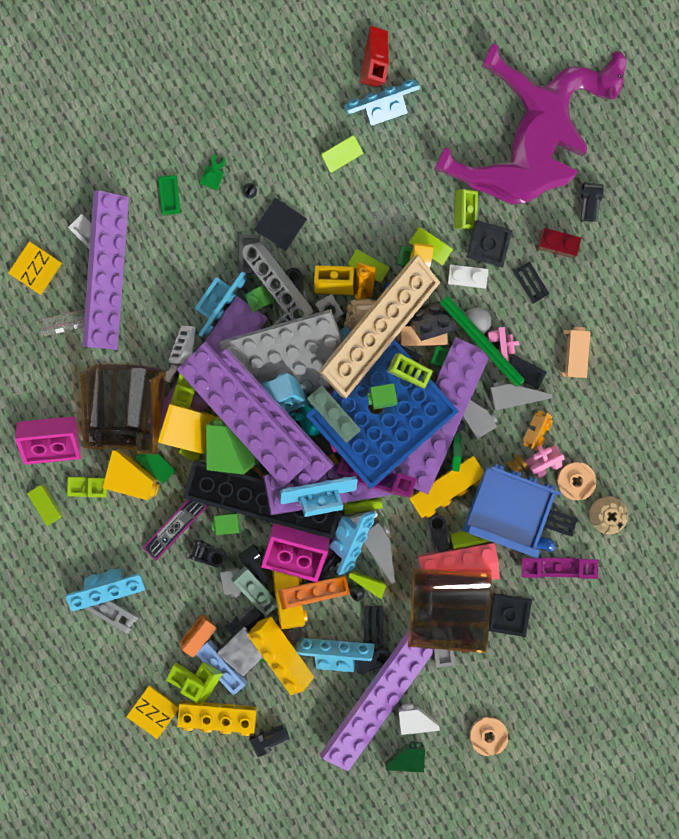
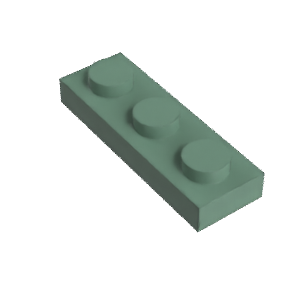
(333, 414)
(254, 591)

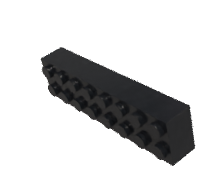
(248, 497)

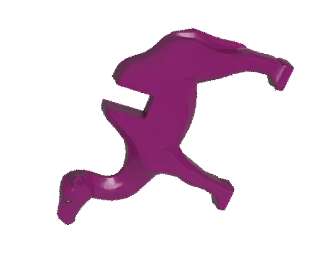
(538, 132)

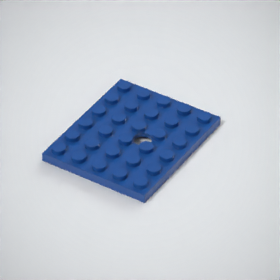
(395, 432)

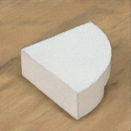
(172, 372)

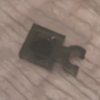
(295, 634)

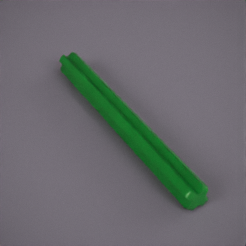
(478, 337)

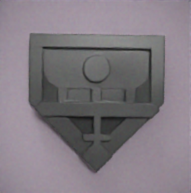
(243, 240)

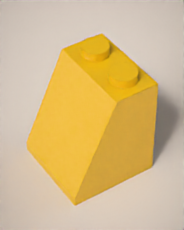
(185, 428)
(129, 477)

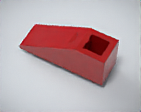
(375, 58)

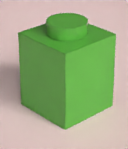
(260, 298)
(382, 396)
(226, 523)

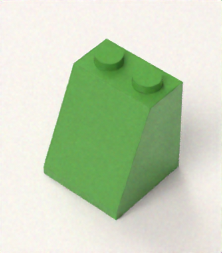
(226, 450)

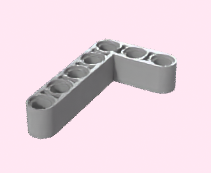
(268, 279)

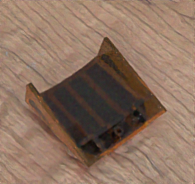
(122, 406)
(450, 609)

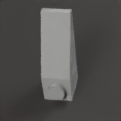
(508, 395)
(479, 420)
(380, 548)

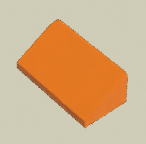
(197, 636)

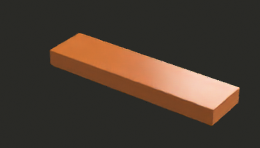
(313, 592)

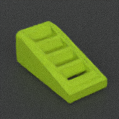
(412, 364)
(372, 584)

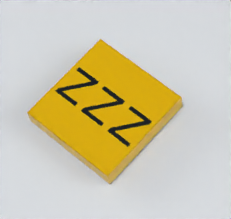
(35, 268)
(153, 712)

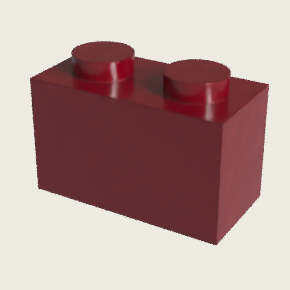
(559, 243)

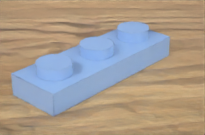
(230, 678)

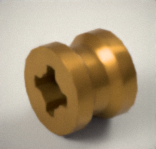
(517, 464)

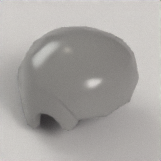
(480, 318)

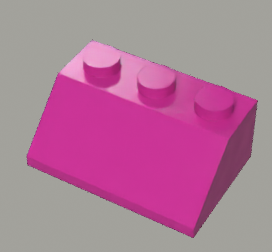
(48, 440)
(295, 552)

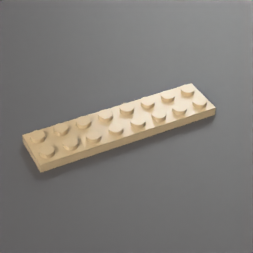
(379, 326)

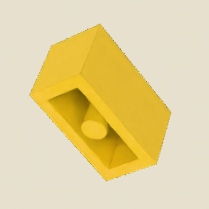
(334, 280)

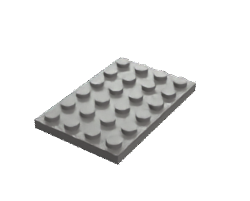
(291, 348)

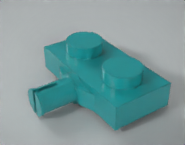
(306, 424)

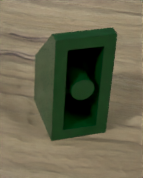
(408, 758)

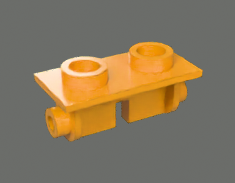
(364, 281)
(541, 424)

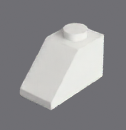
(415, 720)

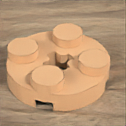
(587, 481)
(493, 746)

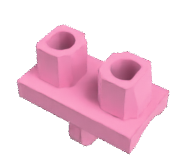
(500, 337)
(543, 459)

